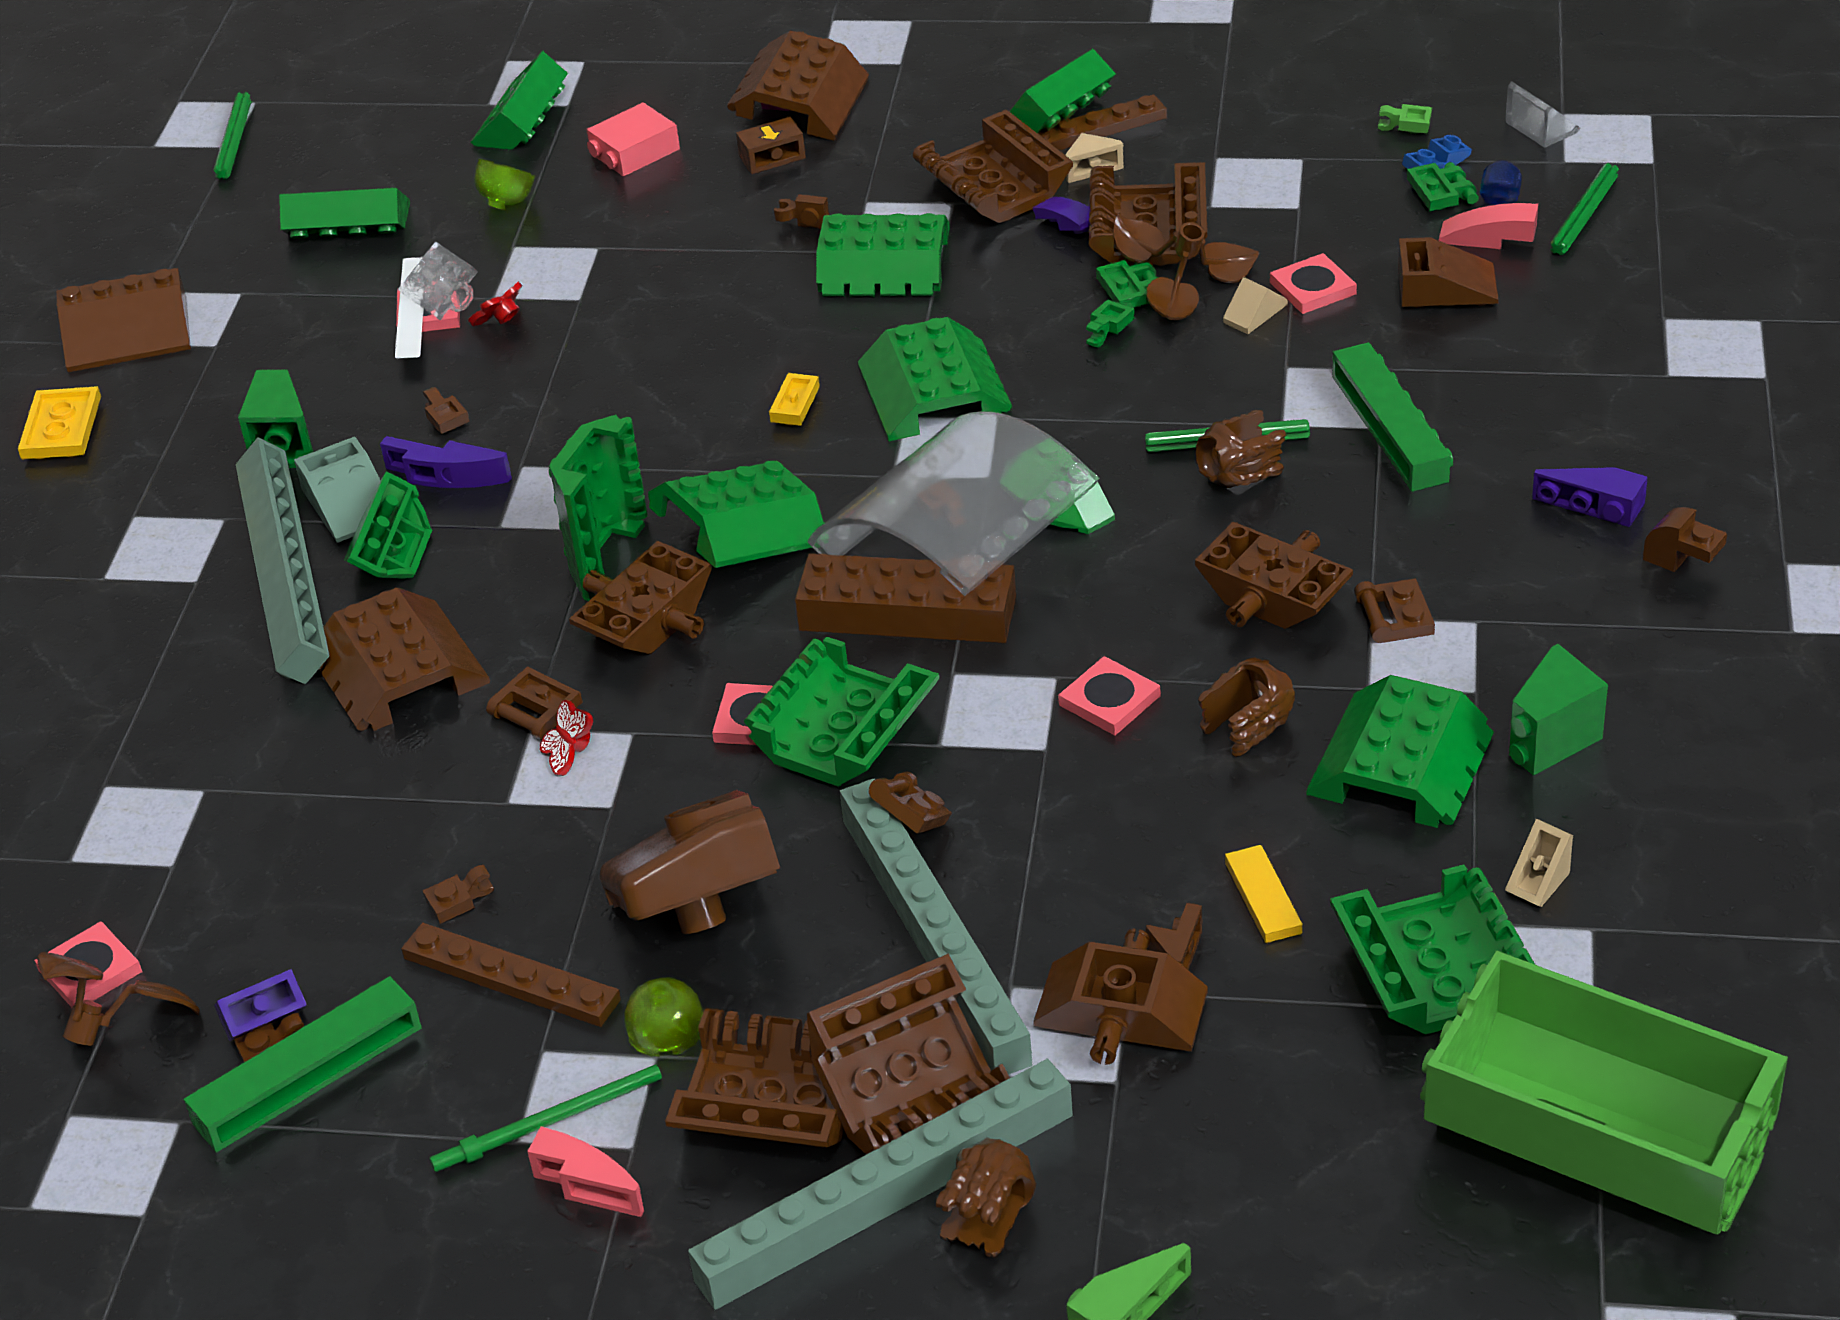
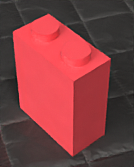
(633, 139)

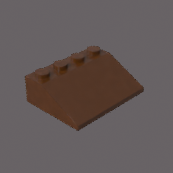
(123, 319)

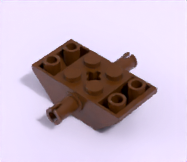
(1270, 576)
(646, 600)
(1122, 997)

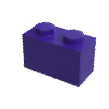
(260, 1004)

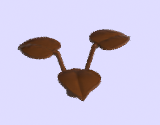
(1170, 298)
(86, 1014)

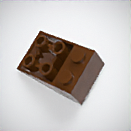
(1443, 275)

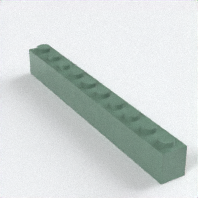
(281, 562)
(936, 927)
(875, 1185)

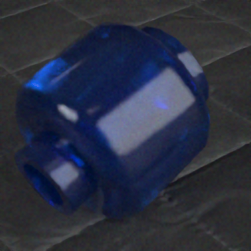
(1500, 182)

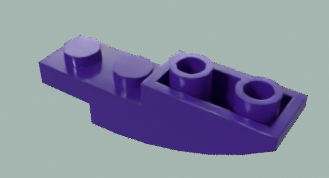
(447, 467)

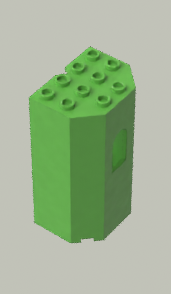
(1605, 1091)

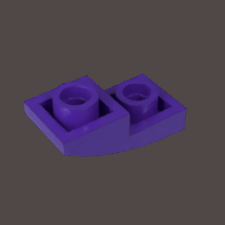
(1067, 212)

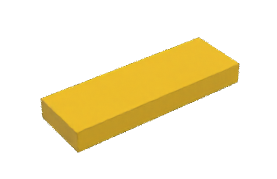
(1263, 894)

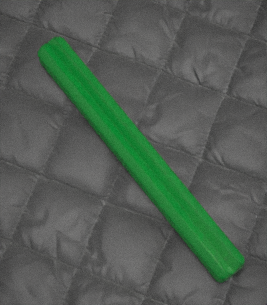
(232, 135)
(1584, 209)
(1188, 438)

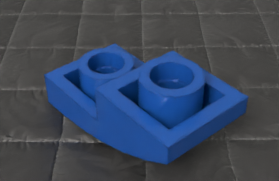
(1439, 152)

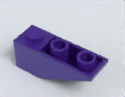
(1597, 492)

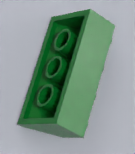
(1064, 92)
(522, 105)
(343, 212)

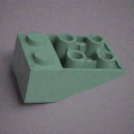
(338, 485)

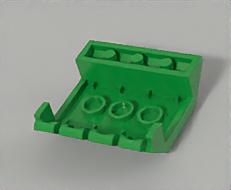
(881, 252)
(928, 370)
(597, 492)
(744, 511)
(834, 715)
(1408, 744)
(1430, 946)

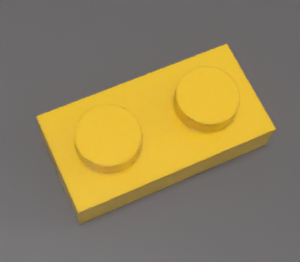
(794, 399)

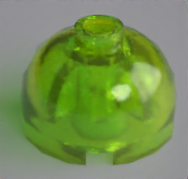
(502, 183)
(663, 1017)

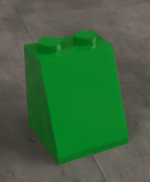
(275, 414)
(1556, 712)

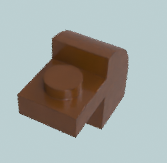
(1681, 536)

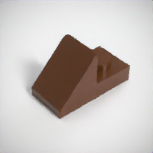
(1183, 937)

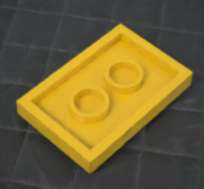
(59, 423)

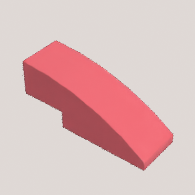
(1490, 225)
(584, 1172)

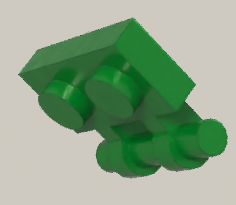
(1441, 187)
(1126, 283)

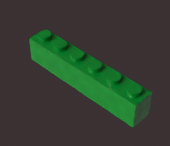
(1391, 417)
(302, 1064)

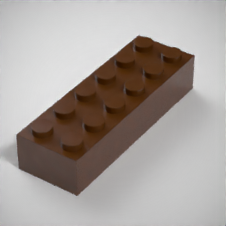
(901, 600)

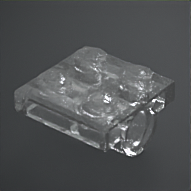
(440, 282)

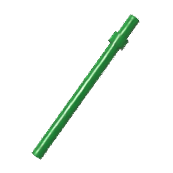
(473, 1148)

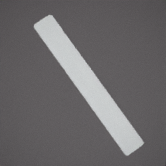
(409, 319)

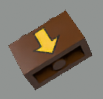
(770, 145)

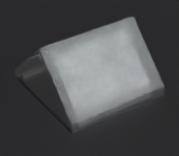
(1536, 117)

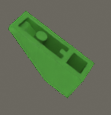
(1133, 1289)

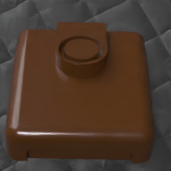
(692, 861)

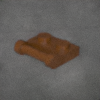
(1405, 606)
(536, 693)
(915, 808)

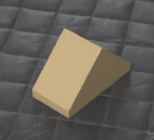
(1091, 152)
(1252, 306)
(1541, 864)

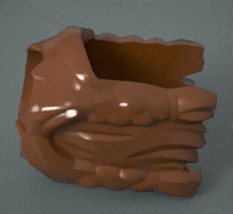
(1237, 454)
(1263, 692)
(986, 1194)

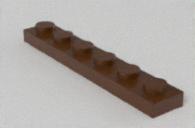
(1106, 121)
(511, 974)

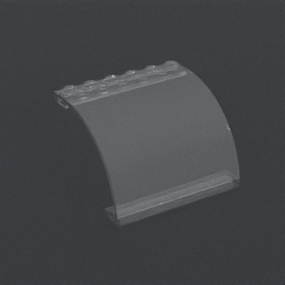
(966, 496)

